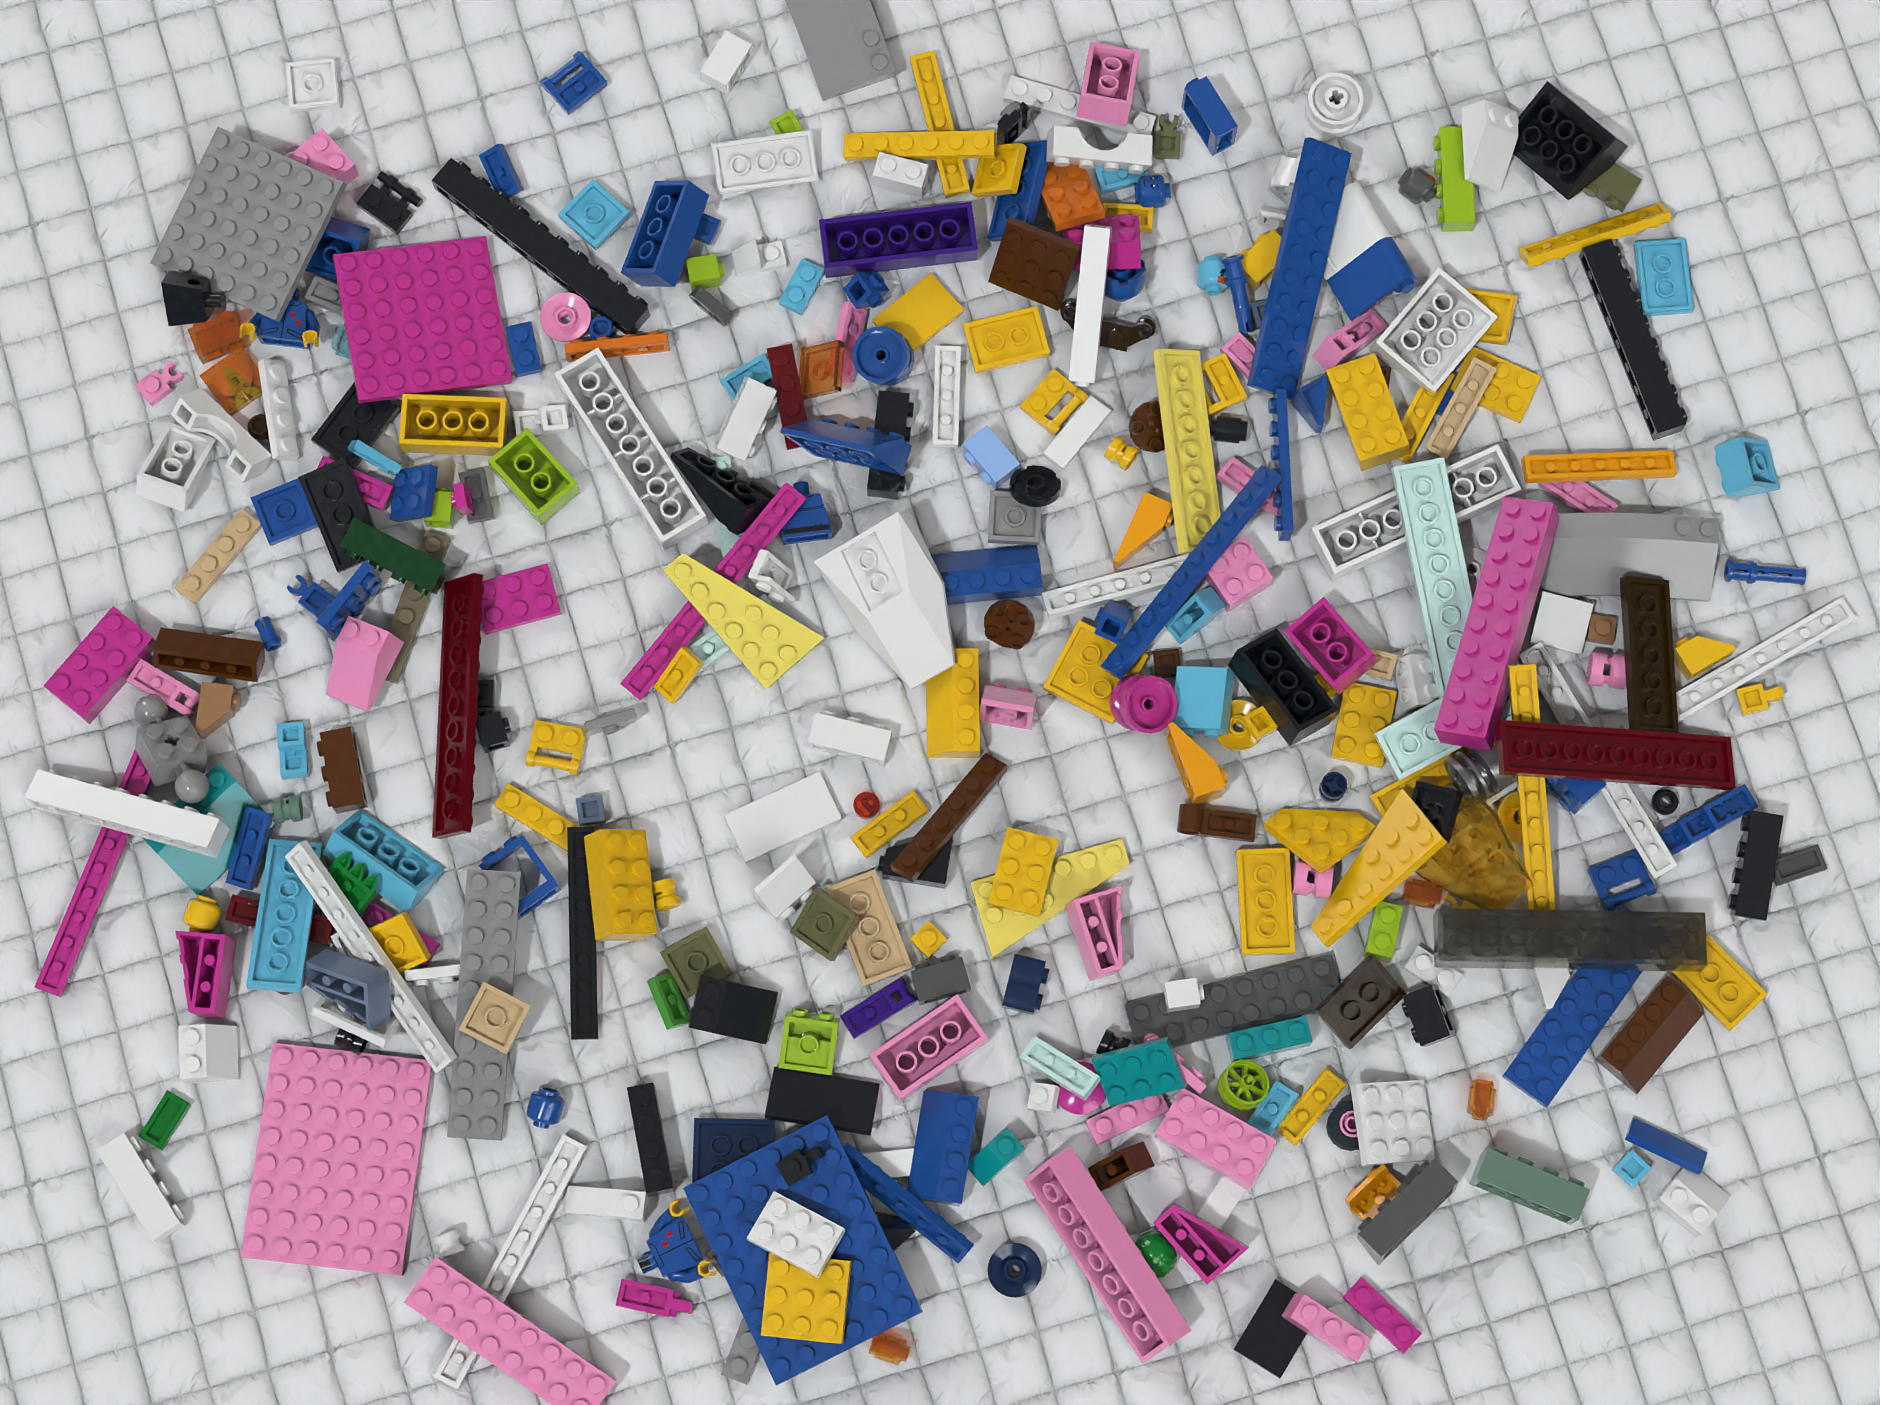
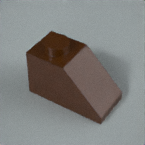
(1121, 1166)

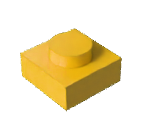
(928, 939)

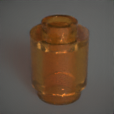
(1421, 893)
(1481, 1099)
(889, 1348)

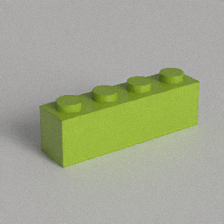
(1454, 192)

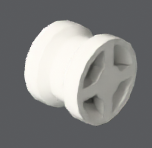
(449, 1245)

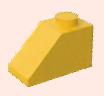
(1700, 654)

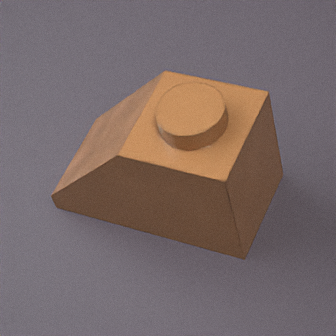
(215, 707)

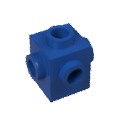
(866, 289)

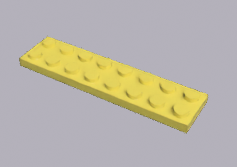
(1187, 445)

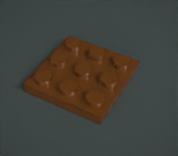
(1034, 263)

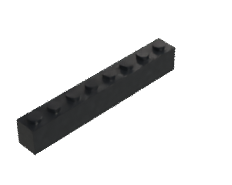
(1632, 339)

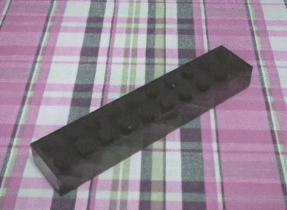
(1569, 939)

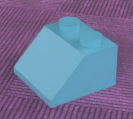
(1746, 467)

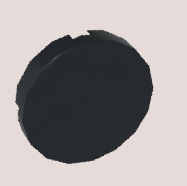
(1035, 486)

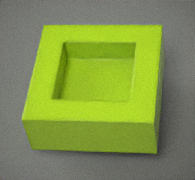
(785, 123)

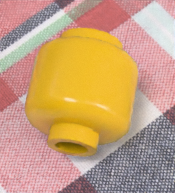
(202, 914)

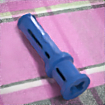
(1236, 281)
(1750, 575)

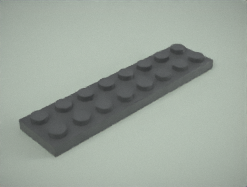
(1238, 1003)

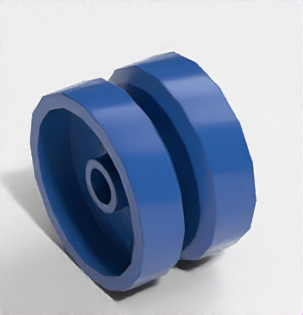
(871, 347)

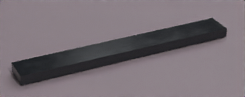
(581, 940)

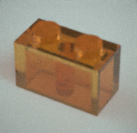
(218, 336)

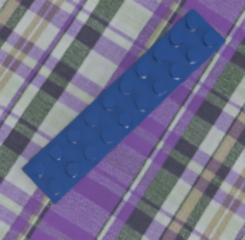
(1299, 268)

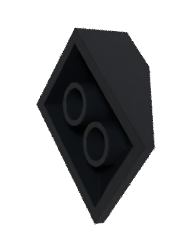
(732, 1009)

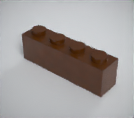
(209, 654)

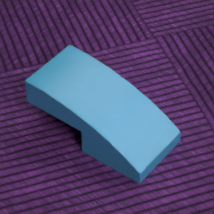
(292, 750)

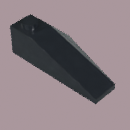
(726, 495)

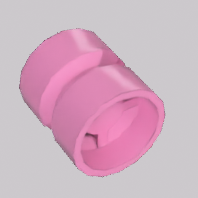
(1615, 673)
(1321, 883)

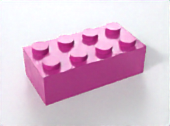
(100, 665)

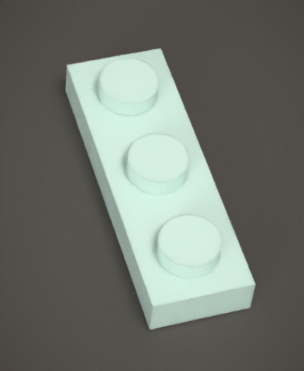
(1060, 1068)

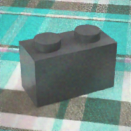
(940, 979)

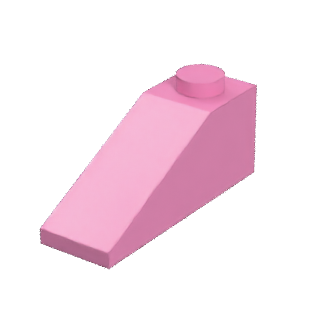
(1350, 340)

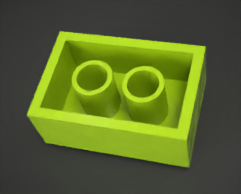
(534, 476)

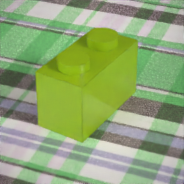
(1383, 931)

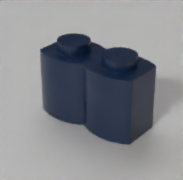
(1024, 984)

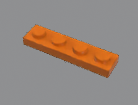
(625, 346)

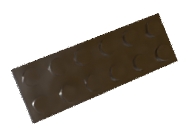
(1649, 654)

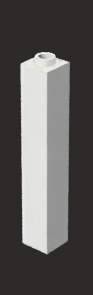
(1090, 304)

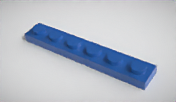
(1280, 453)
(909, 1207)

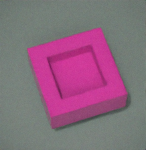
(462, 498)

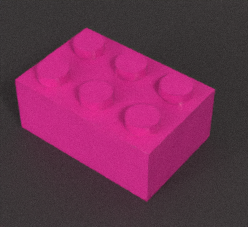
(1124, 243)
(1331, 645)

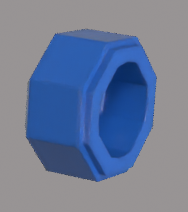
(601, 327)

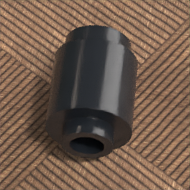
(1228, 429)

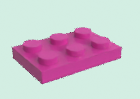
(518, 599)

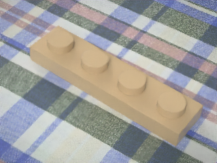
(1460, 408)
(218, 556)

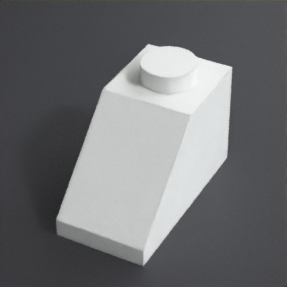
(1549, 985)

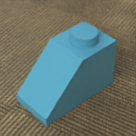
(1195, 614)

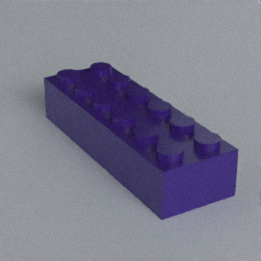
(898, 239)

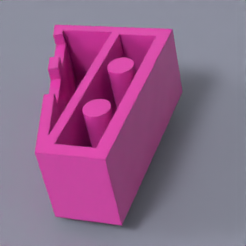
(207, 971)
(1199, 1242)

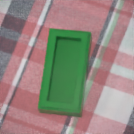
(164, 1120)

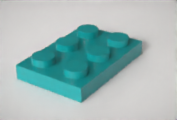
(1139, 1071)

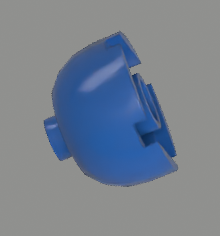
(1125, 283)

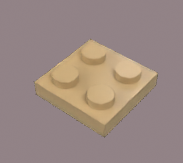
(495, 1017)

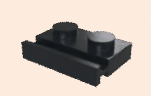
(1011, 125)

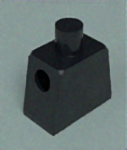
(189, 298)

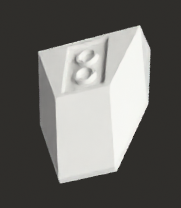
(894, 597)

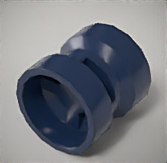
(1336, 784)

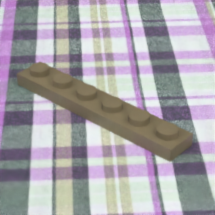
(413, 605)

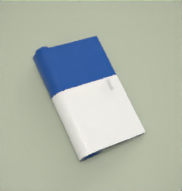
(1363, 256)

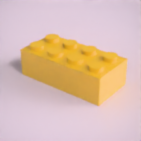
(1368, 412)
(453, 424)
(620, 885)

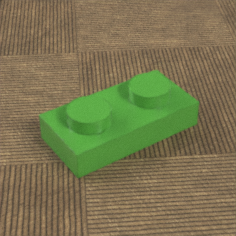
(669, 1001)

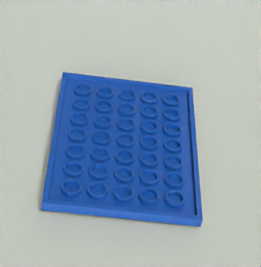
(731, 1203)

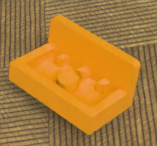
(1372, 1192)

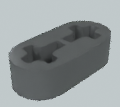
(711, 305)

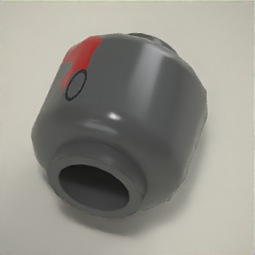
(1416, 185)

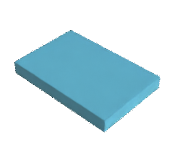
(1663, 277)

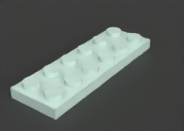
(1413, 742)

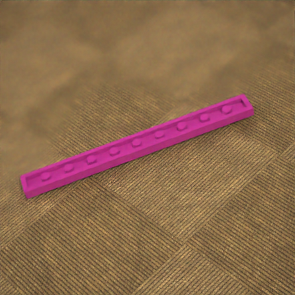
(732, 568)
(89, 892)

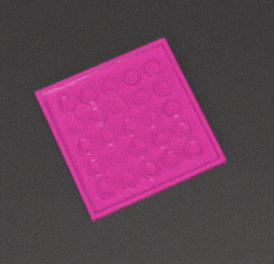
(422, 319)

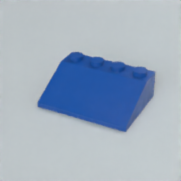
(851, 444)

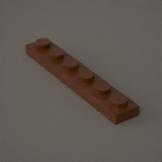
(948, 817)

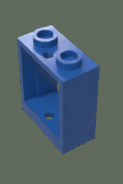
(1209, 115)
(538, 895)

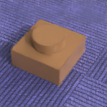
(1601, 629)

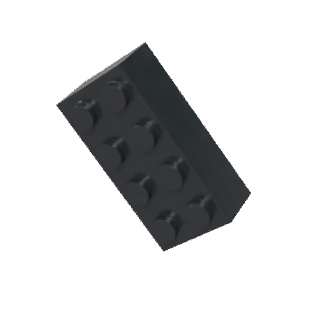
(1283, 686)

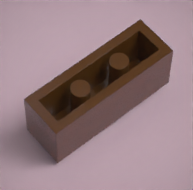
(342, 770)

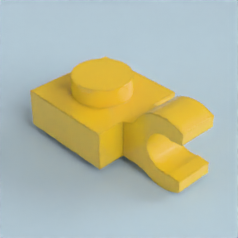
(1755, 698)

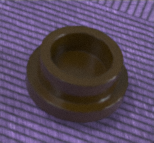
(258, 427)

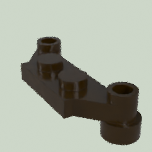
(1114, 333)

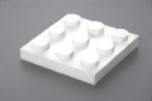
(1392, 1122)

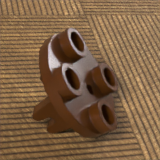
(1142, 433)
(997, 620)

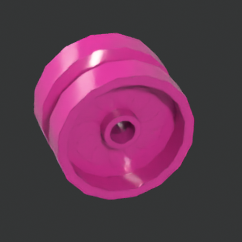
(1143, 703)

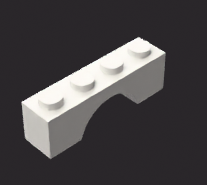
(1068, 147)
(200, 413)

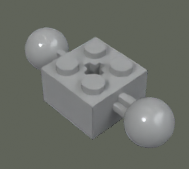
(171, 749)

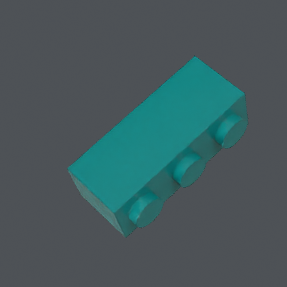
(1269, 1039)

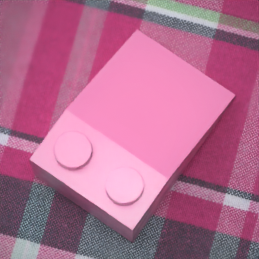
(361, 663)
(1008, 706)

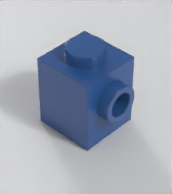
(1112, 621)

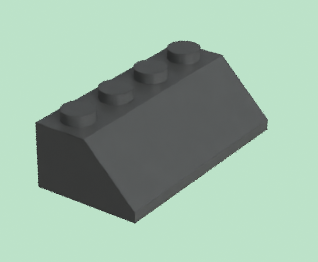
(1406, 1211)

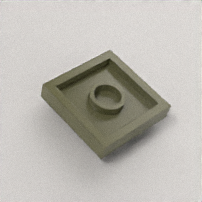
(824, 924)
(693, 957)

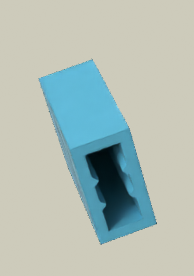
(1203, 700)

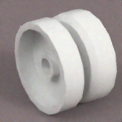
(1334, 105)

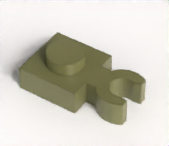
(1167, 141)

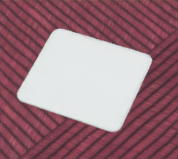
(1407, 248)

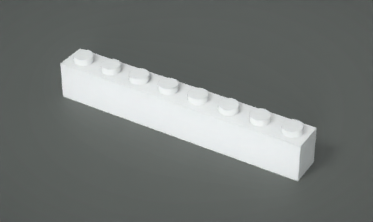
(127, 812)

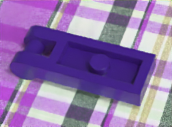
(877, 1008)

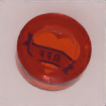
(866, 805)

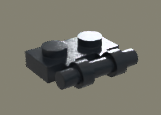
(384, 208)

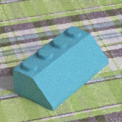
(400, 868)

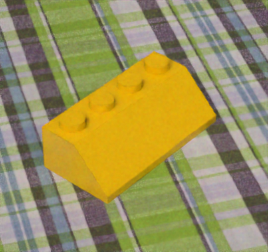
(954, 709)

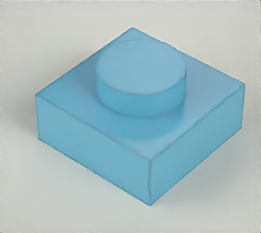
(1631, 1168)

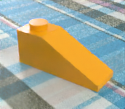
(1145, 526)

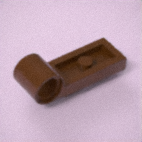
(1216, 823)

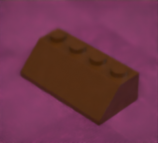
(1650, 1034)

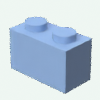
(990, 457)

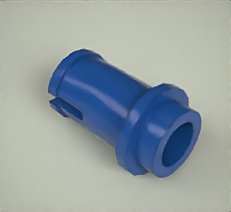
(268, 634)

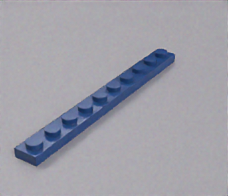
(1191, 572)

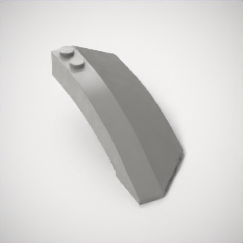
(842, 44)
(1600, 548)

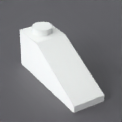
(606, 1203)

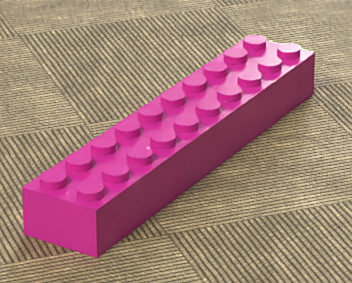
(1496, 623)

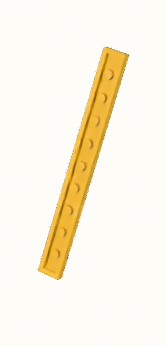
(1532, 796)

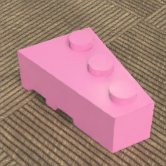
(1098, 931)

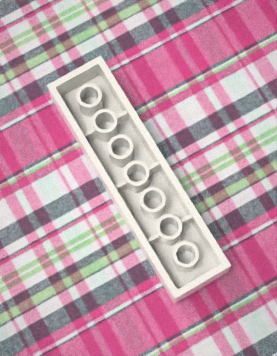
(631, 449)
(1377, 527)

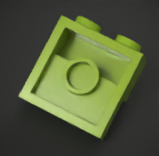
(809, 1041)

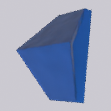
(1311, 402)

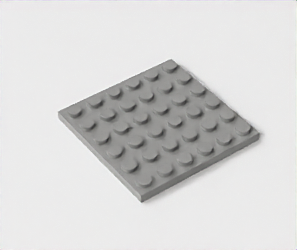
(249, 223)

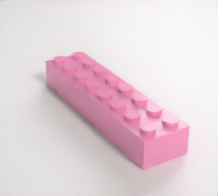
(1107, 1254)
(506, 1338)

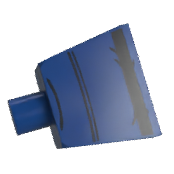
(809, 521)

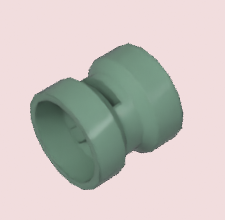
(287, 809)

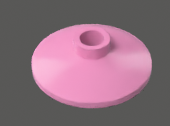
(562, 306)

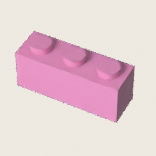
(1326, 1327)

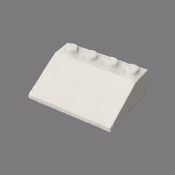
(1433, 331)

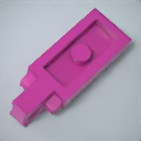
(651, 1299)

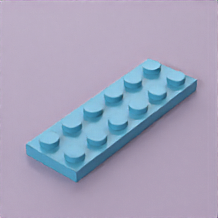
(281, 924)

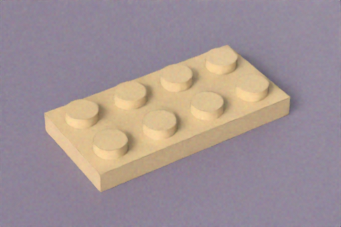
(875, 939)

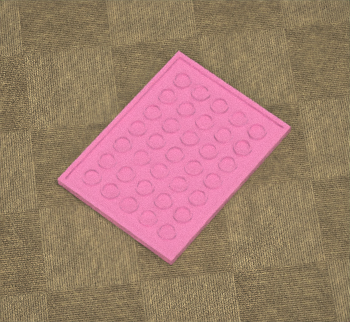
(337, 1159)

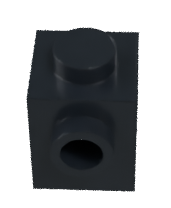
(493, 730)

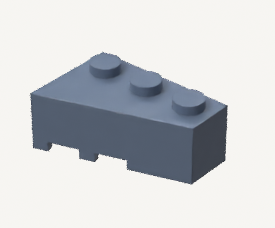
(352, 984)

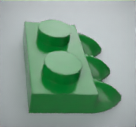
(350, 881)

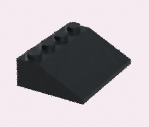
(1564, 142)

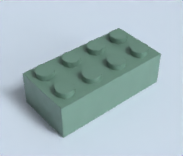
(1530, 1186)

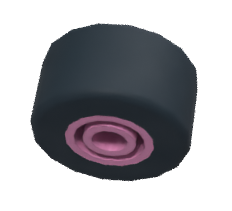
(1341, 1129)

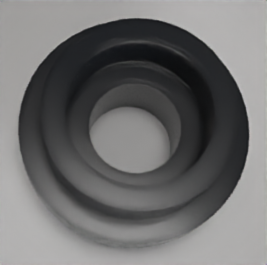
(1668, 795)

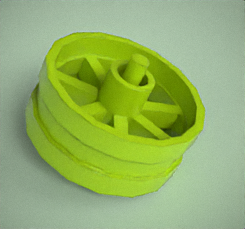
(1243, 1085)

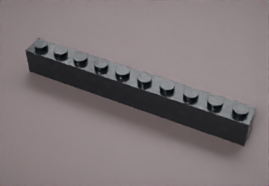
(540, 247)

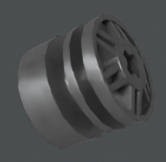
(1475, 773)

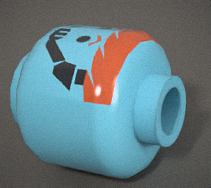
(1211, 275)

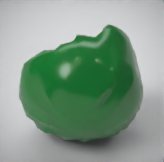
(1157, 1252)

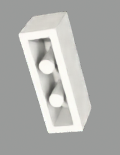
(745, 419)
(850, 738)

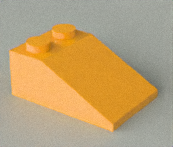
(1197, 769)

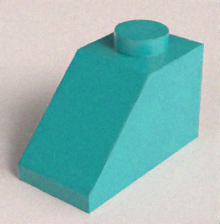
(995, 1157)

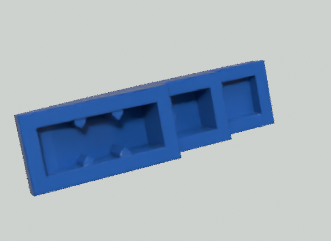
(1708, 819)

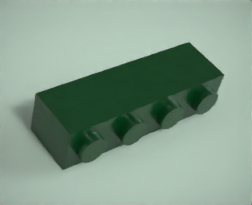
(395, 556)

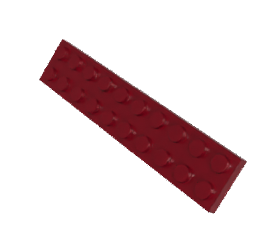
(457, 706)
(1614, 755)

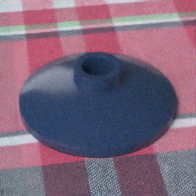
(1014, 1255)

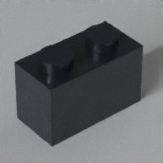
(1428, 1016)

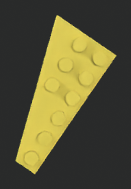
(752, 629)
(1069, 879)

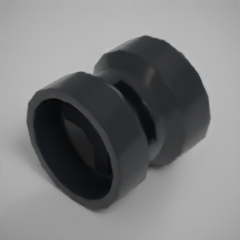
(349, 1040)
(1108, 1041)

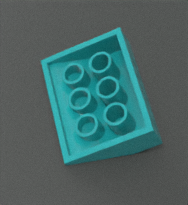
(229, 802)

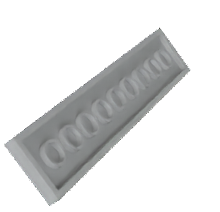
(486, 956)

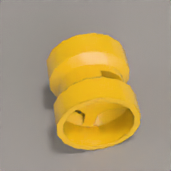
(1121, 453)
(666, 895)

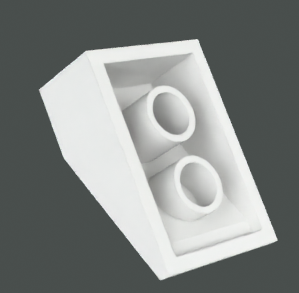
(1488, 142)
(175, 467)

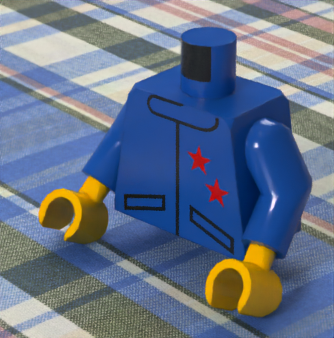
(296, 328)
(674, 1249)

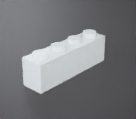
(141, 1188)

